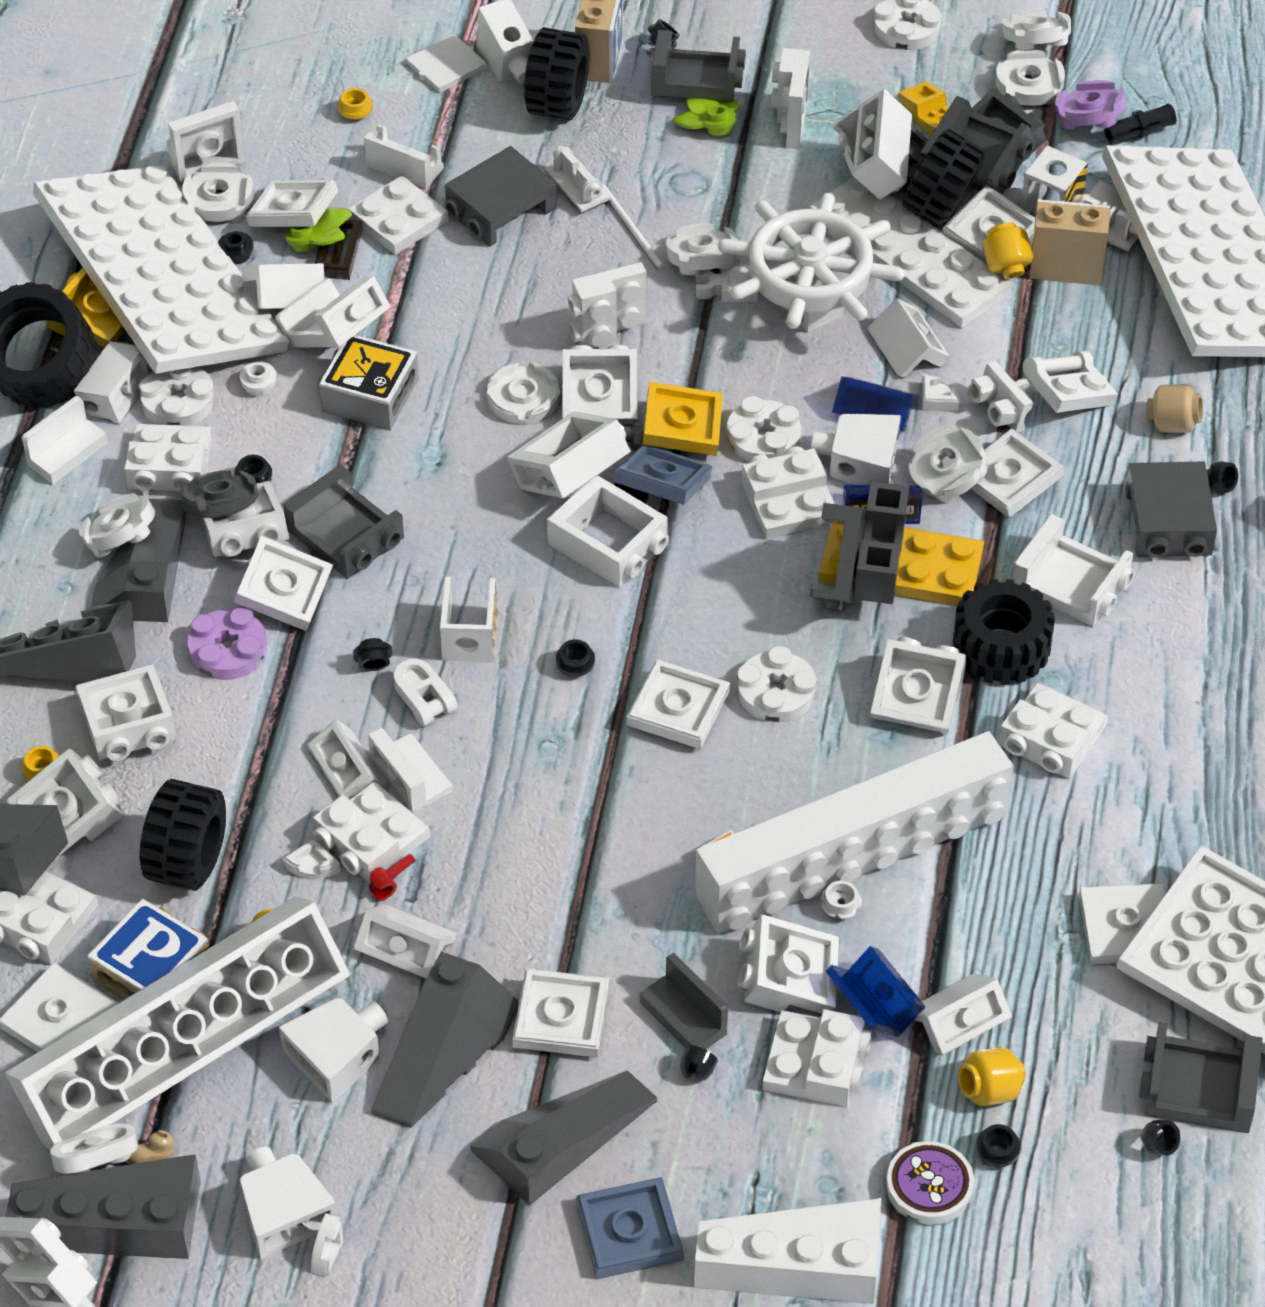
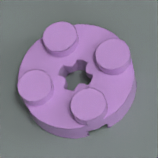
(1092, 104)
(227, 624)

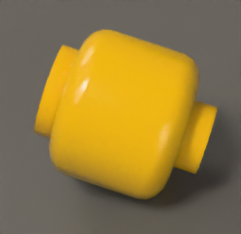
(1007, 250)
(991, 1076)

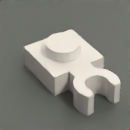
(722, 283)

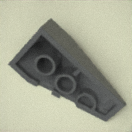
(148, 568)
(77, 651)
(449, 1029)
(554, 1138)

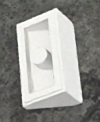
(344, 760)

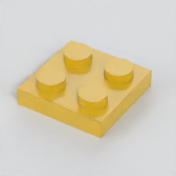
(682, 418)

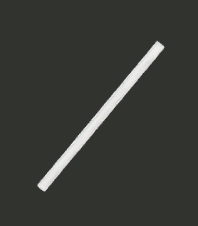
(634, 230)

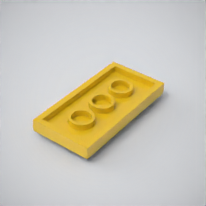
(930, 564)

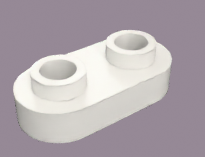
(94, 1148)

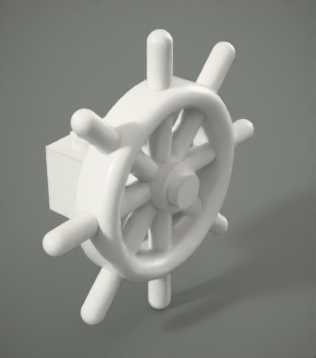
(803, 275)

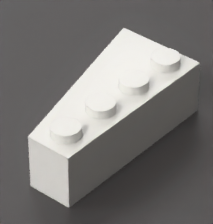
(793, 1252)

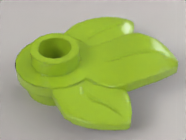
(714, 115)
(323, 233)

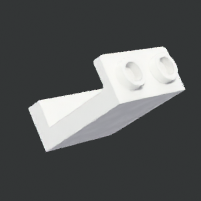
(331, 319)
(1071, 574)

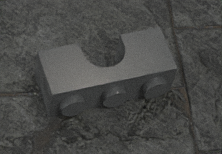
(881, 542)

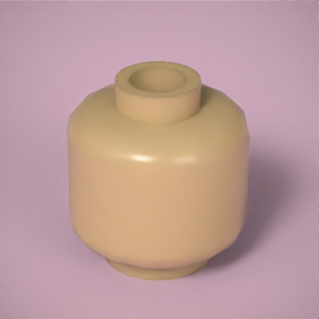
(1175, 408)

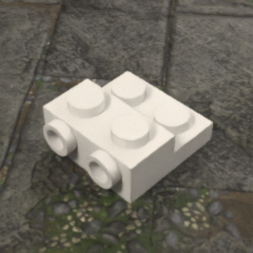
(792, 93)
(205, 139)
(607, 304)
(600, 382)
(167, 456)
(787, 491)
(242, 530)
(918, 685)
(127, 713)
(1052, 730)
(81, 799)
(369, 830)
(45, 917)
(788, 966)
(817, 1056)

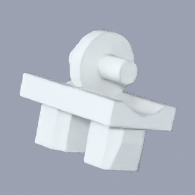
(1007, 398)

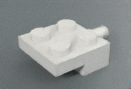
(43, 1266)

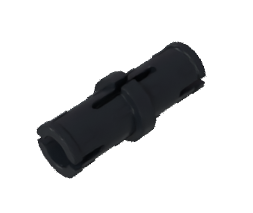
(1141, 123)

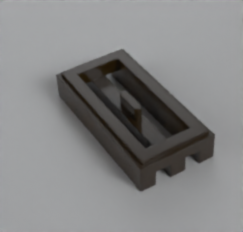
(346, 268)

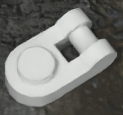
(418, 679)

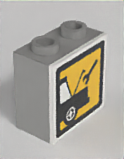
(368, 381)

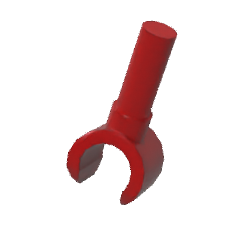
(382, 880)

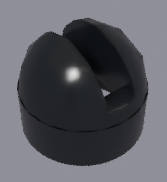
(1222, 476)
(697, 1061)
(1164, 1142)

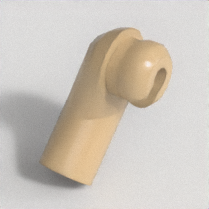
(156, 1149)

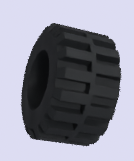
(556, 73)
(943, 178)
(1006, 608)
(182, 834)

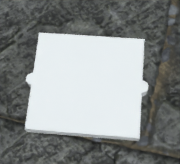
(446, 63)

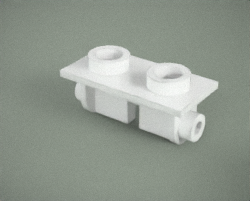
(576, 180)

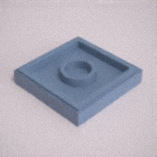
(663, 474)
(629, 1228)

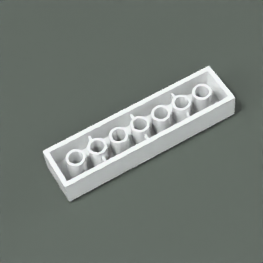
(853, 832)
(178, 1023)

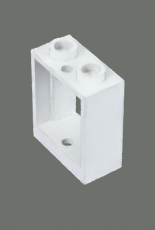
(568, 454)
(596, 495)

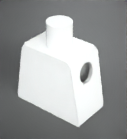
(503, 40)
(861, 447)
(334, 1044)
(282, 1201)

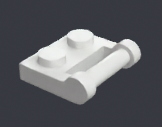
(1073, 391)

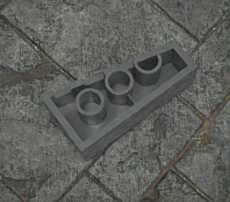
(28, 844)
(119, 1209)

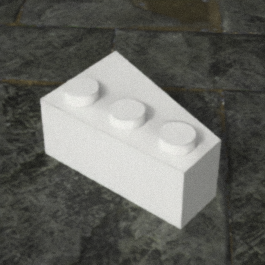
(877, 143)

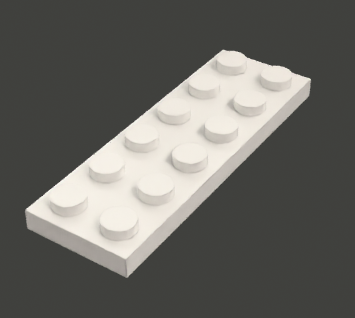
(932, 262)

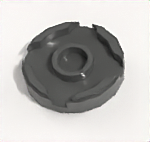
(219, 494)

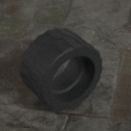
(59, 377)

